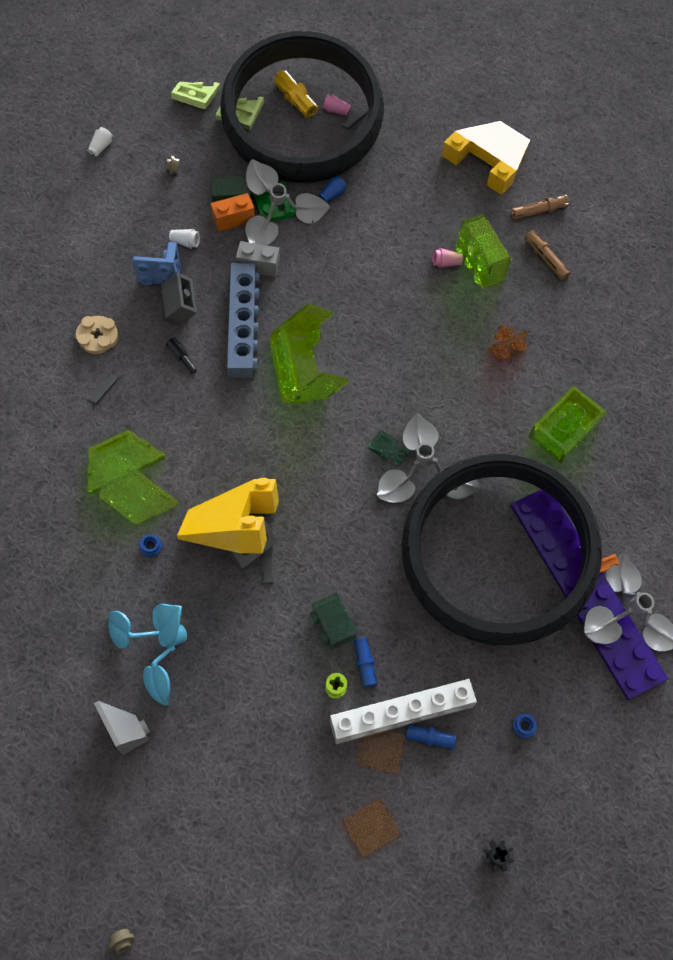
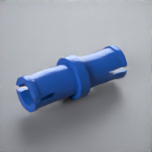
(365, 662)
(431, 737)

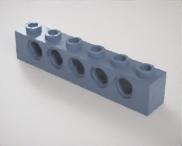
(242, 289)

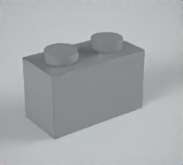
(265, 257)

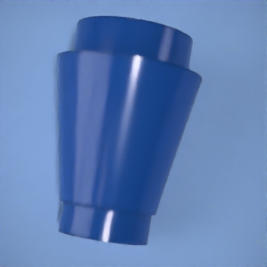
(333, 189)

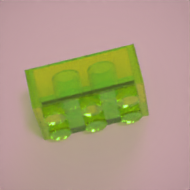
(483, 251)
(567, 424)

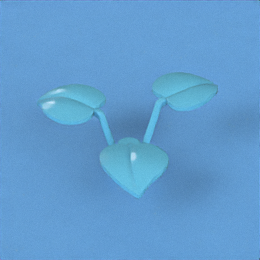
(170, 633)

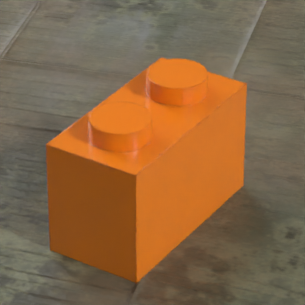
(232, 212)

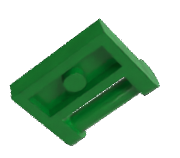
(263, 205)

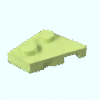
(195, 93)
(246, 111)

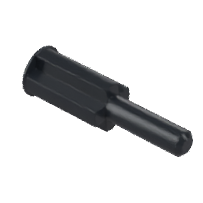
(180, 353)

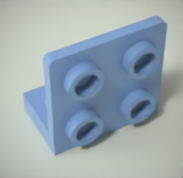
(157, 270)

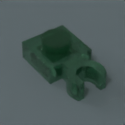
(386, 446)

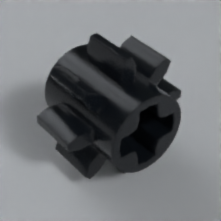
(499, 848)

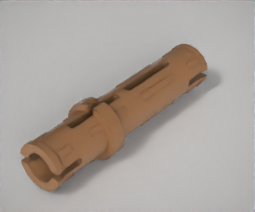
(547, 205)
(541, 249)

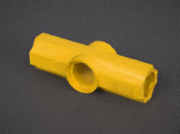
(296, 94)

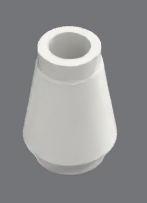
(100, 141)
(185, 237)

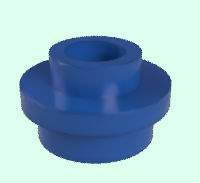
(150, 539)
(531, 723)

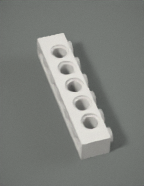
(402, 711)

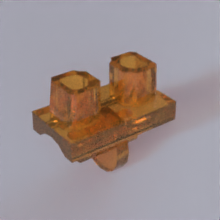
(517, 341)

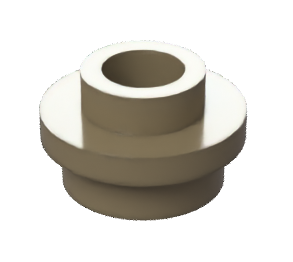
(172, 165)
(121, 941)

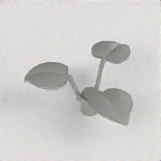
(264, 178)
(418, 437)
(602, 626)

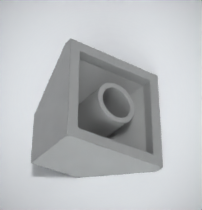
(123, 727)

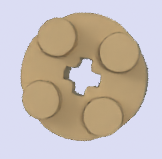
(102, 343)

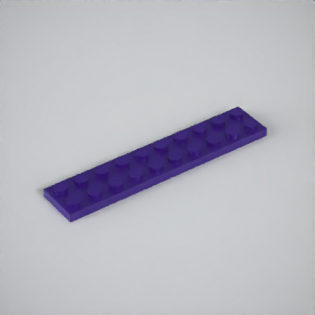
(560, 549)

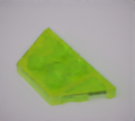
(128, 447)
(132, 492)

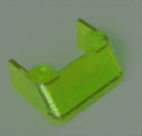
(295, 359)

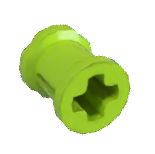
(336, 677)

